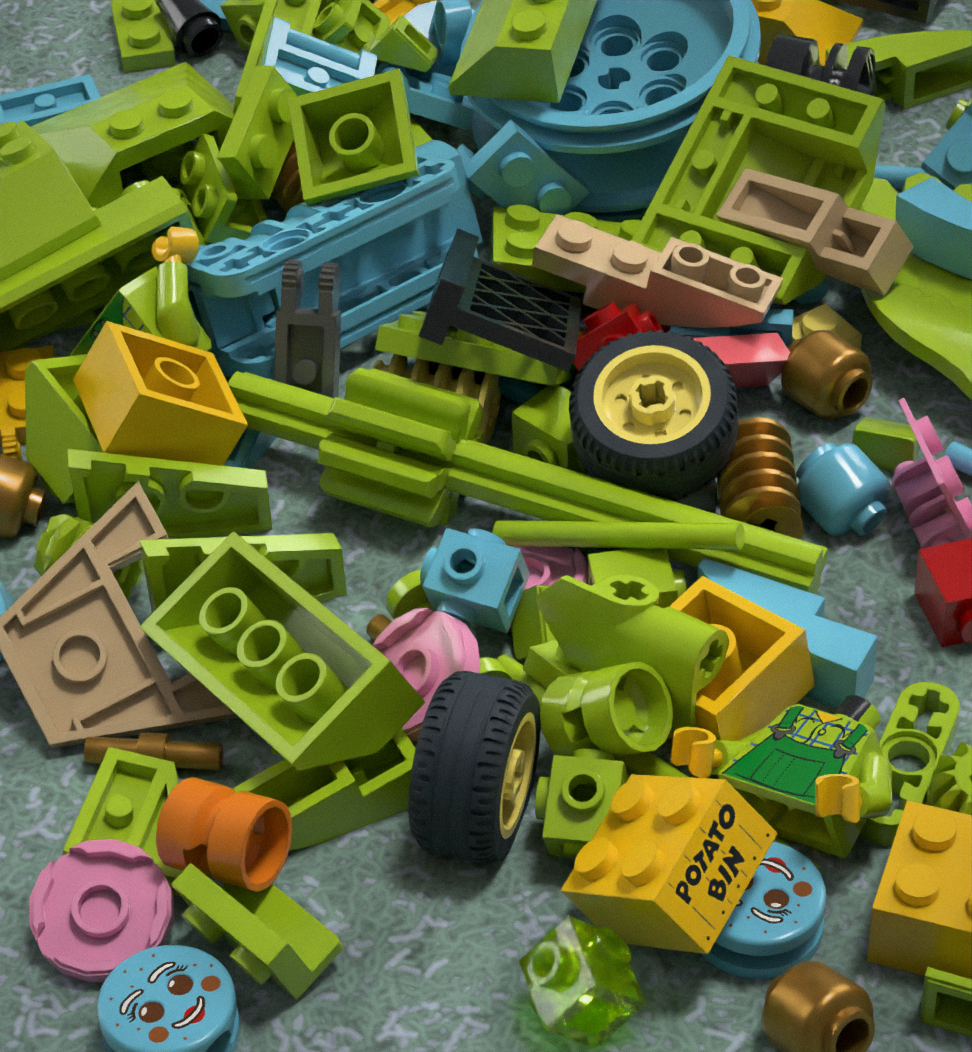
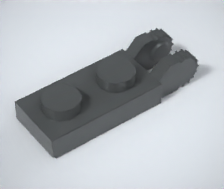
(309, 337)

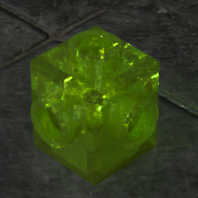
(582, 982)

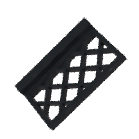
(501, 307)

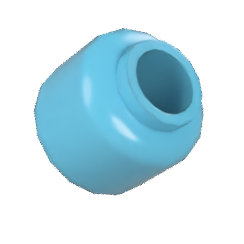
(842, 489)

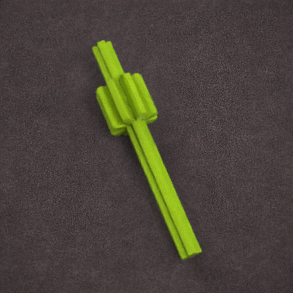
(419, 448)

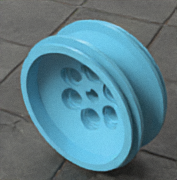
(629, 95)

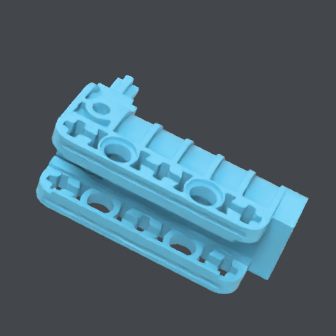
(381, 237)

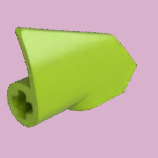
(623, 624)

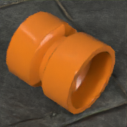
(224, 833)

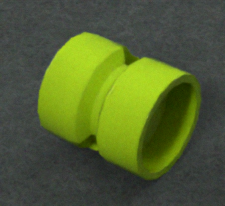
(607, 710)

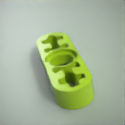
(903, 739)

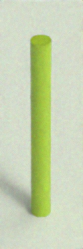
(621, 534)

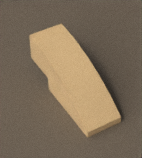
(840, 239)

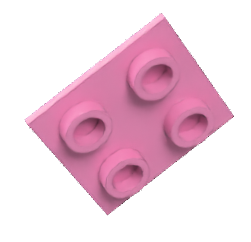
(930, 488)

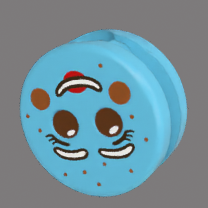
(775, 919)
(169, 1003)

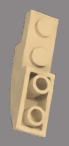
(678, 286)

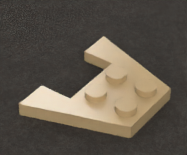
(83, 649)

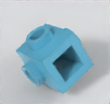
(475, 578)

